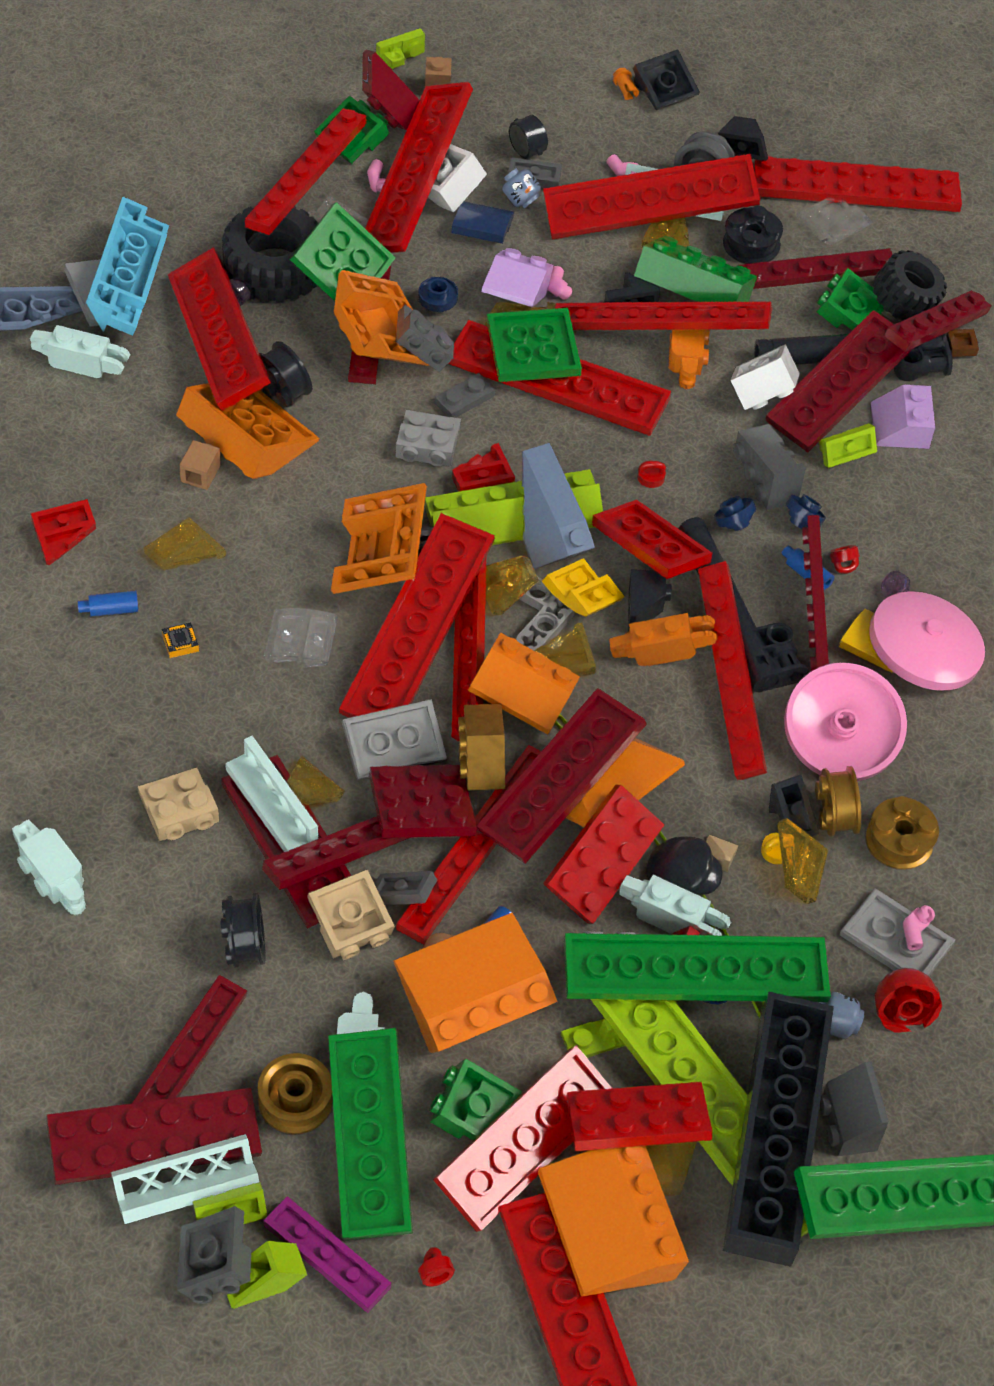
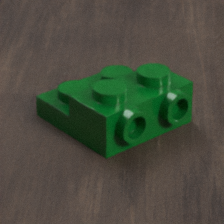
(369, 137)
(848, 300)
(470, 1100)

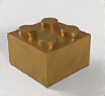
(482, 747)

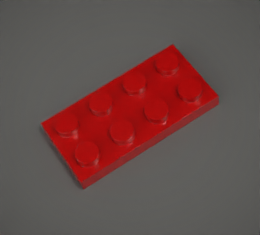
(652, 539)
(603, 854)
(639, 1116)

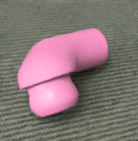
(617, 165)
(557, 285)
(915, 924)

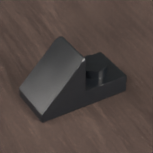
(633, 290)
(791, 801)

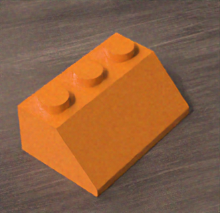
(524, 683)

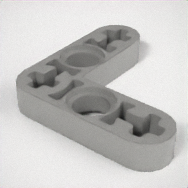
(547, 609)

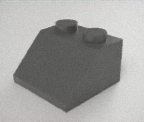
(854, 1111)

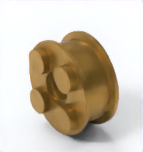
(839, 801)
(907, 817)
(297, 1113)

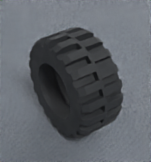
(265, 275)

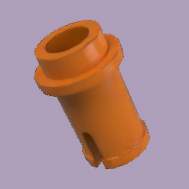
(623, 78)

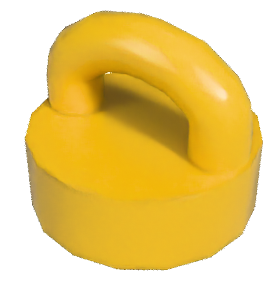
(771, 849)

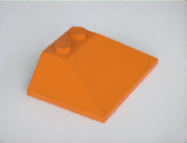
(369, 316)
(383, 538)
(636, 769)

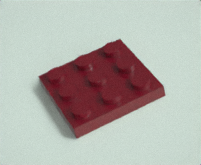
(422, 801)

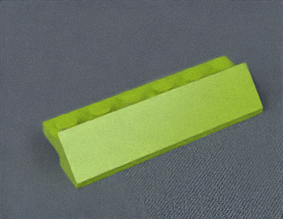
(500, 507)

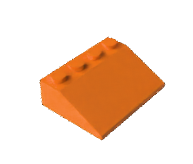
(250, 434)
(474, 982)
(613, 1219)

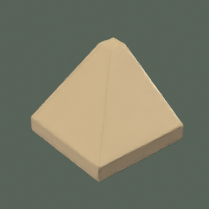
(722, 851)

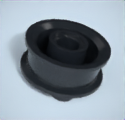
(752, 235)
(286, 373)
(244, 930)

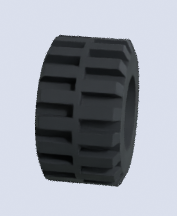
(909, 285)

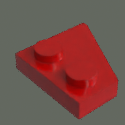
(483, 471)
(62, 528)

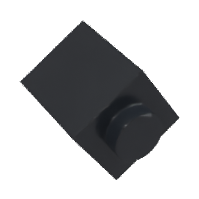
(745, 137)
(646, 595)

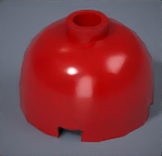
(907, 995)

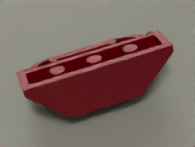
(387, 91)

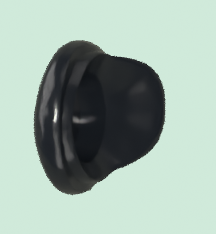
(687, 864)

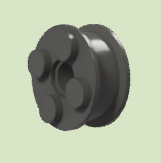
(702, 148)

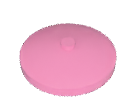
(927, 640)
(845, 719)

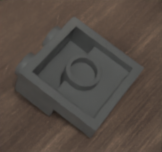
(423, 338)
(213, 1256)

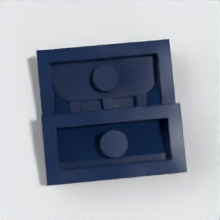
(482, 222)

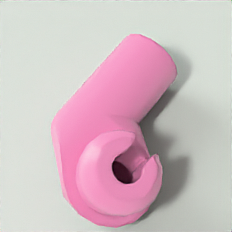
(373, 172)

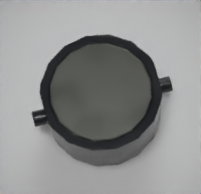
(528, 136)

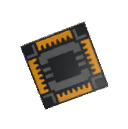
(180, 640)

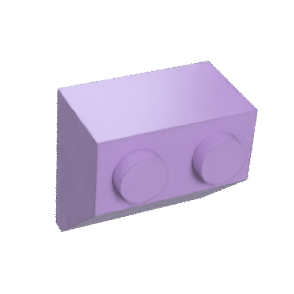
(518, 277)
(904, 417)

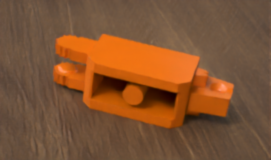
(688, 354)
(664, 639)

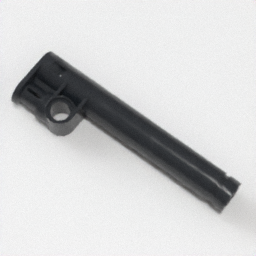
(921, 360)
(768, 648)

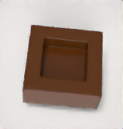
(962, 342)

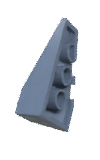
(35, 305)
(551, 513)

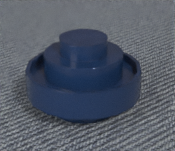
(438, 294)
(802, 507)
(735, 513)

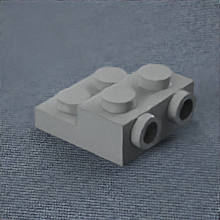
(427, 438)

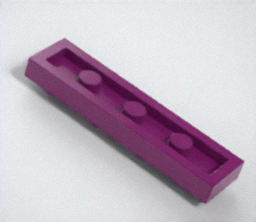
(328, 1254)

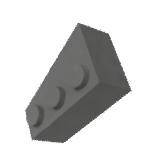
(768, 465)

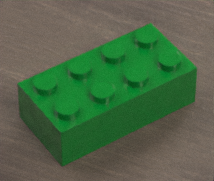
(692, 273)

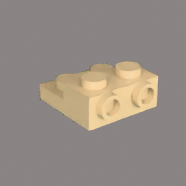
(179, 804)
(351, 915)

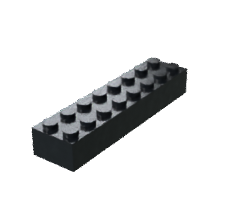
(778, 1129)

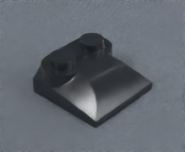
(665, 80)

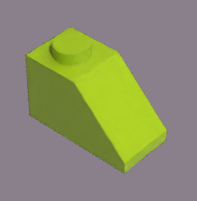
(273, 1271)

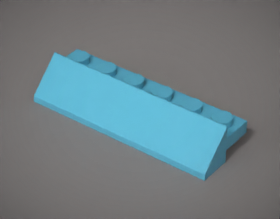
(126, 267)

